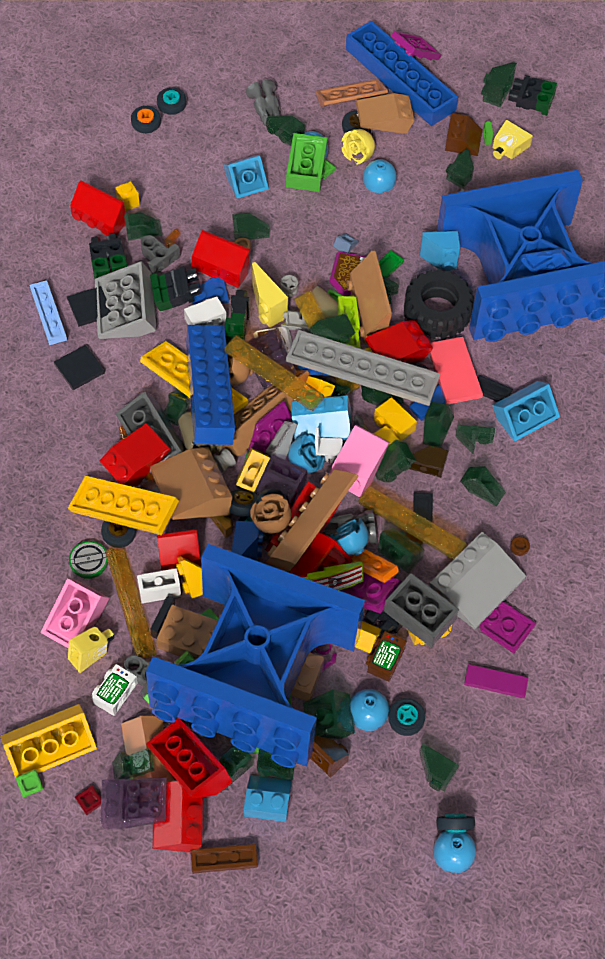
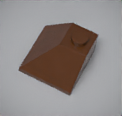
(329, 755)

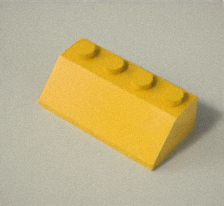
(48, 741)

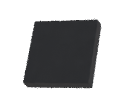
(85, 306)
(79, 367)

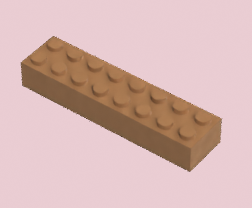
(192, 632)

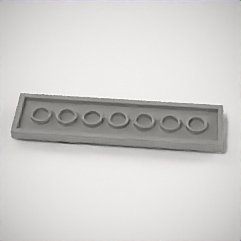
(363, 367)

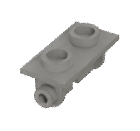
(294, 321)

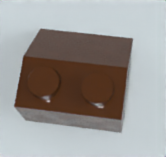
(463, 134)

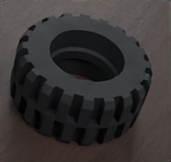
(444, 286)

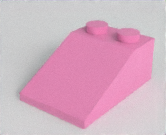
(361, 456)
(74, 612)

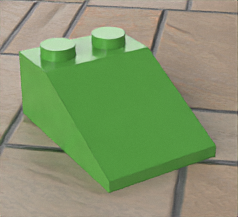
(306, 162)

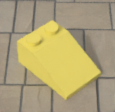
(269, 297)

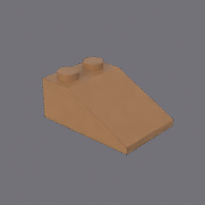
(386, 113)

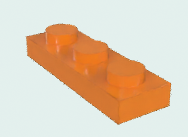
(376, 566)

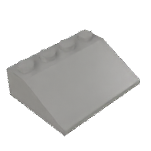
(130, 303)
(478, 580)

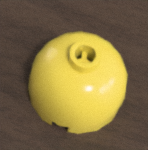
(357, 142)

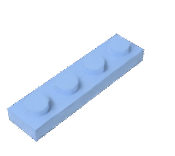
(48, 312)

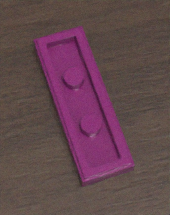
(496, 681)

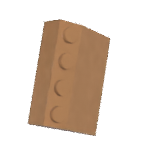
(371, 296)
(195, 483)

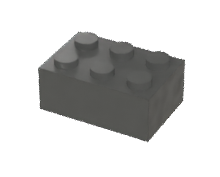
(421, 610)

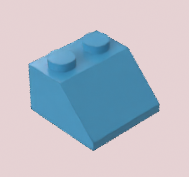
(246, 176)
(441, 249)
(267, 798)

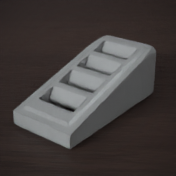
(282, 440)

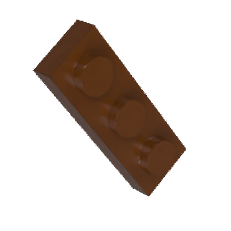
(224, 858)

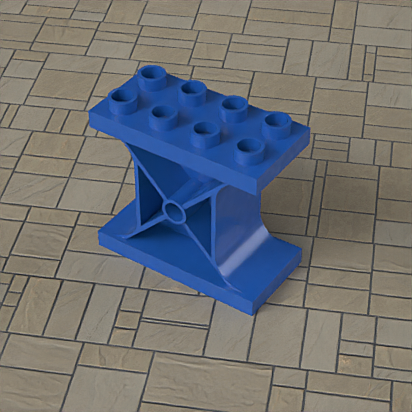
(518, 220)
(255, 656)

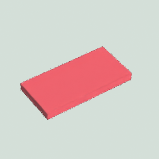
(456, 371)

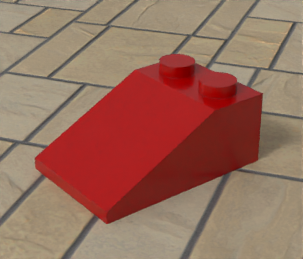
(401, 342)
(134, 455)

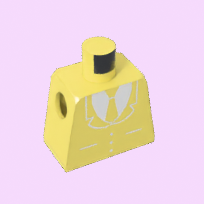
(511, 141)
(88, 647)

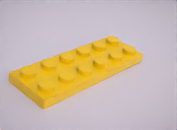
(173, 367)
(123, 505)

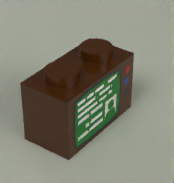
(386, 656)

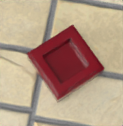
(88, 800)

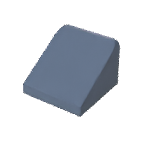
(345, 243)

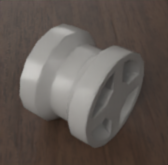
(286, 282)
(224, 460)

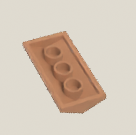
(351, 93)
(137, 734)

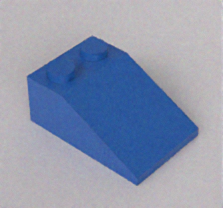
(247, 540)

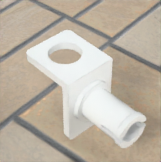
(328, 447)

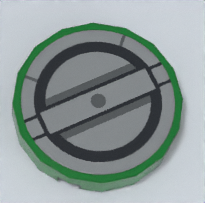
(88, 559)

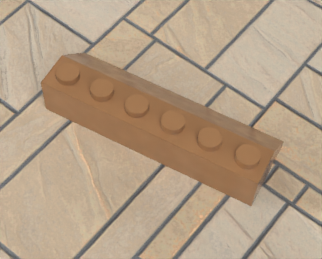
(254, 411)
(311, 520)

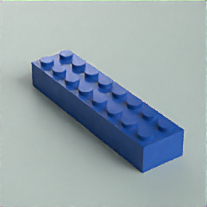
(401, 72)
(209, 385)

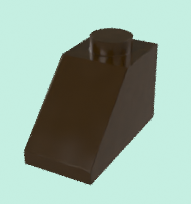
(430, 461)

